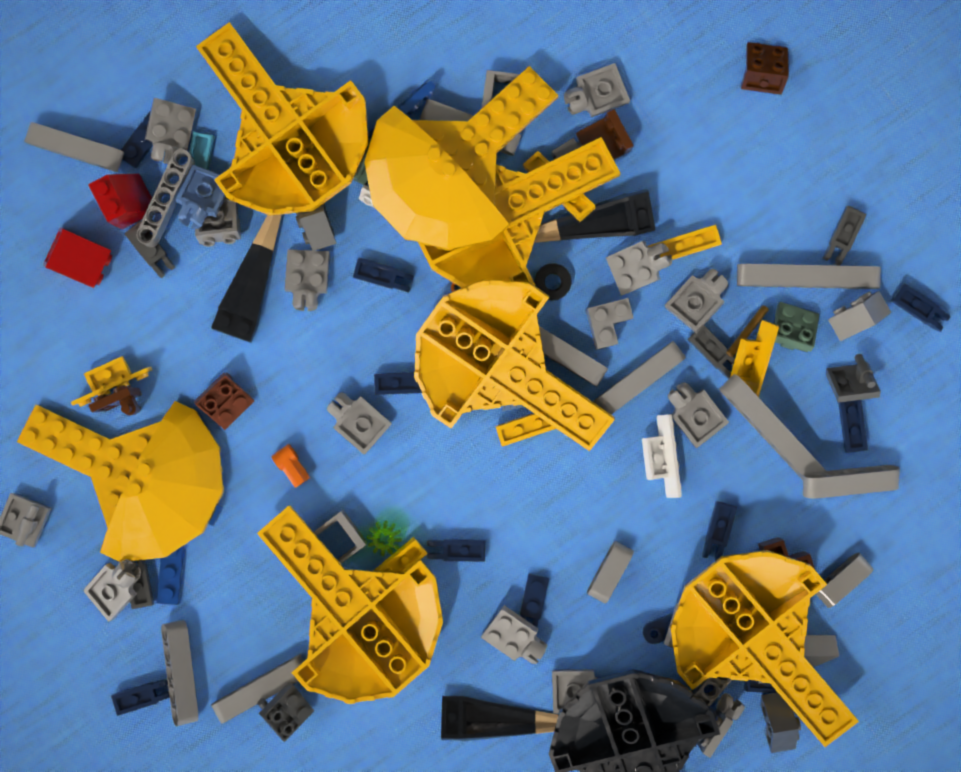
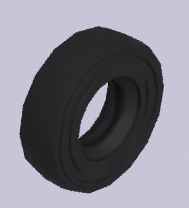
(558, 270)

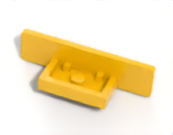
(754, 356)
(109, 376)

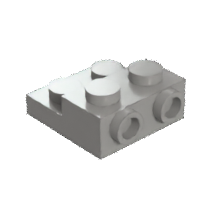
(221, 228)

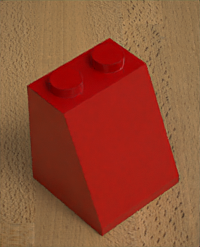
(121, 198)
(77, 258)

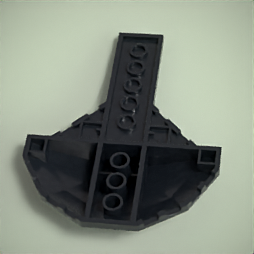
(630, 725)

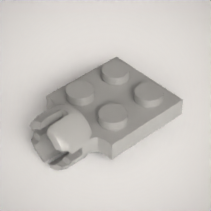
(597, 92)
(169, 128)
(638, 266)
(306, 277)
(698, 300)
(696, 414)
(358, 421)
(113, 588)
(514, 636)
(567, 684)
(725, 712)

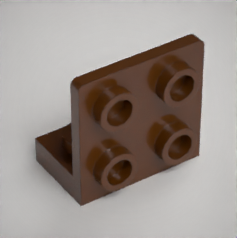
(765, 68)
(612, 133)

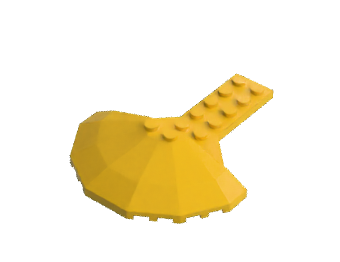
(291, 142)
(441, 175)
(522, 203)
(488, 353)
(150, 483)
(750, 623)
(366, 626)

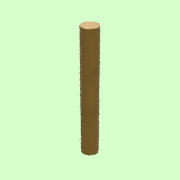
(748, 330)

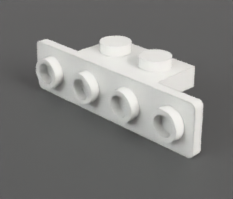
(661, 456)

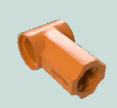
(287, 461)

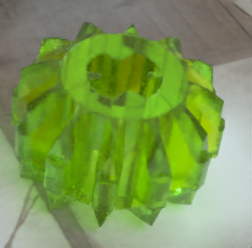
(386, 531)

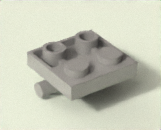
(23, 520)

